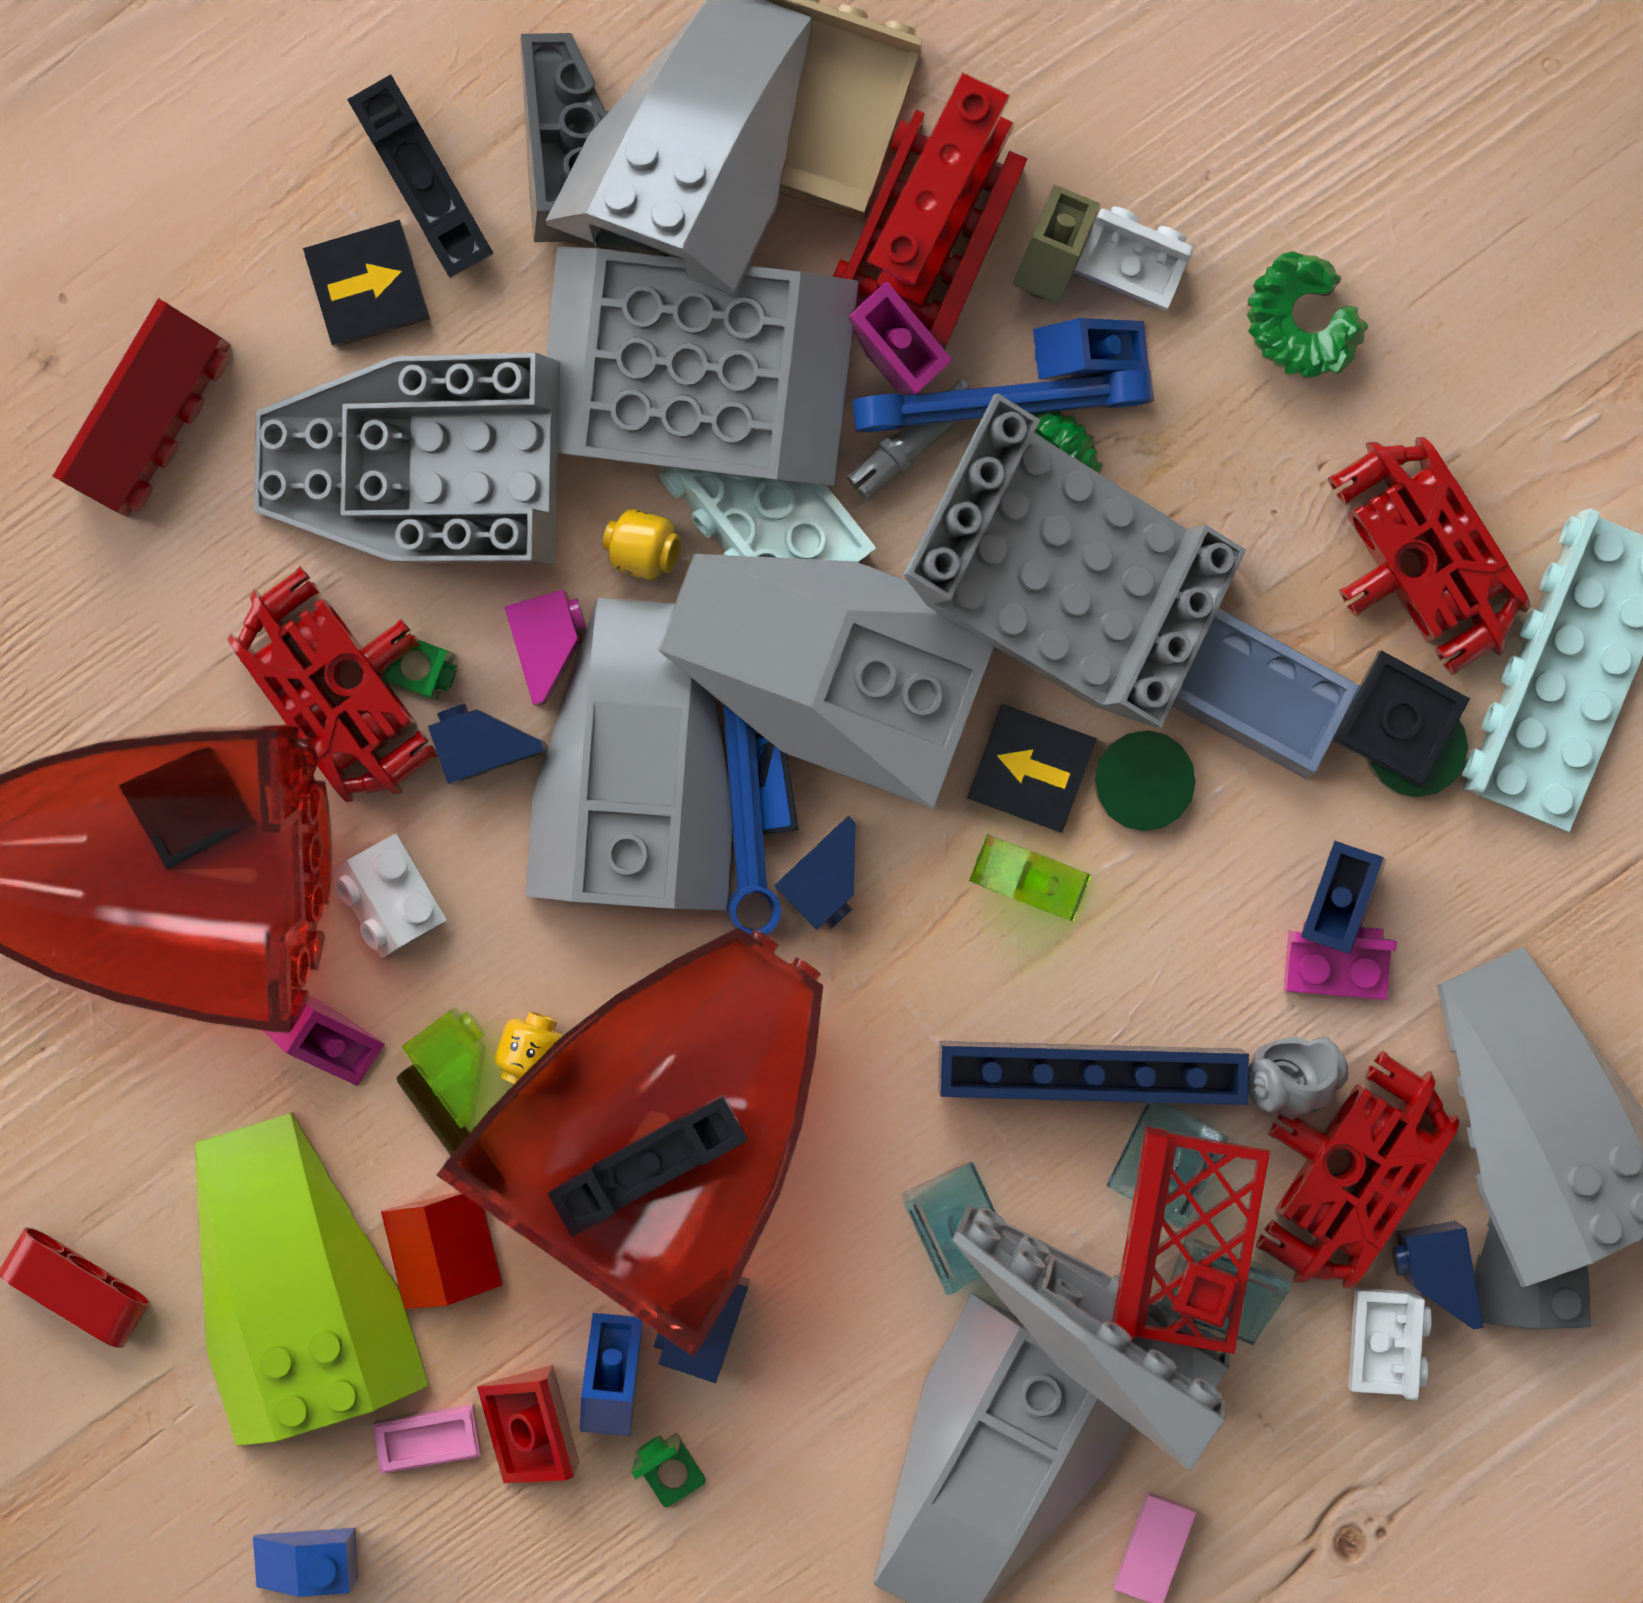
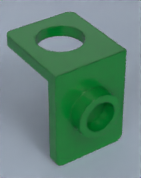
(439, 677)
(655, 1453)

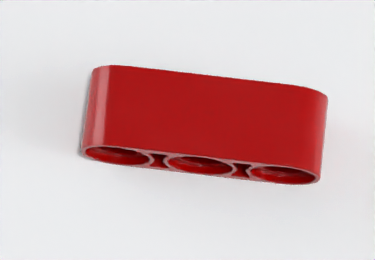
(73, 1287)

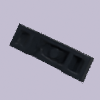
(420, 176)
(647, 1164)

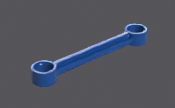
(897, 410)
(746, 820)

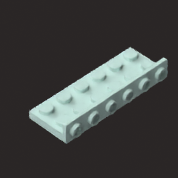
(768, 516)
(1567, 677)

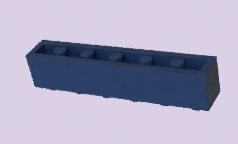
(1093, 1072)

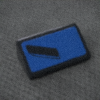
(775, 789)

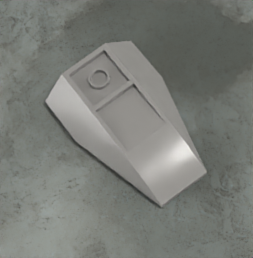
(632, 777)
(990, 1462)

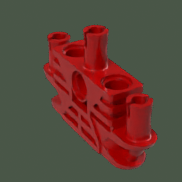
(1471, 559)
(305, 703)
(1400, 1166)

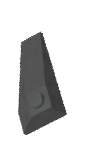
(558, 119)
(1543, 1305)

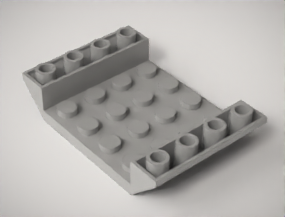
(699, 374)
(1070, 570)

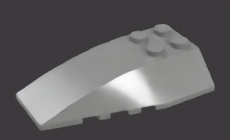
(697, 143)
(1546, 1120)

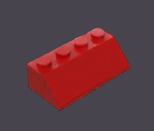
(143, 410)

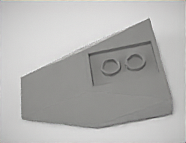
(421, 459)
(831, 664)
(1069, 1311)

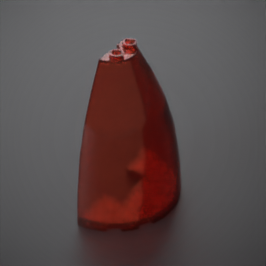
(206, 939)
(693, 1030)

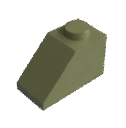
(1056, 244)

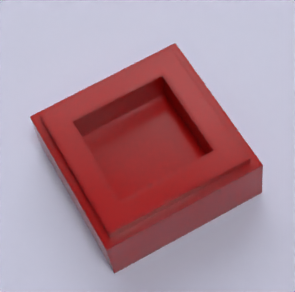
(1205, 1293)

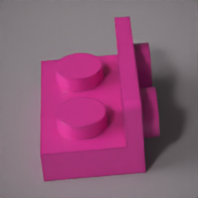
(1332, 972)

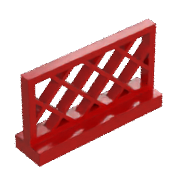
(1145, 1231)

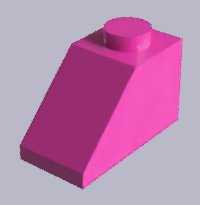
(897, 341)
(545, 639)
(330, 1042)

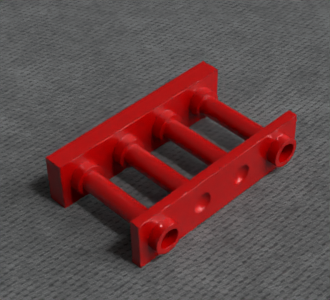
(942, 190)
(980, 228)

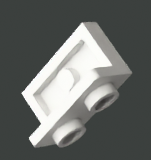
(1134, 257)
(387, 896)
(1388, 1342)

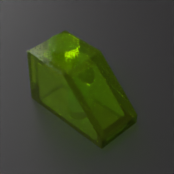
(1029, 877)
(451, 1061)

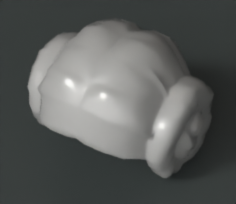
(1296, 1075)

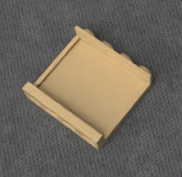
(846, 105)

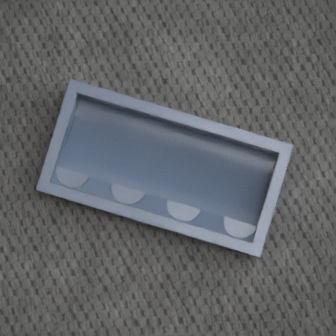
(1265, 694)

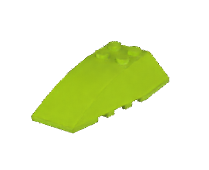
(293, 1290)

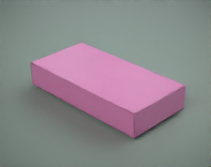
(427, 1438)
(1154, 1549)

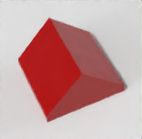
(441, 1250)
(529, 1427)

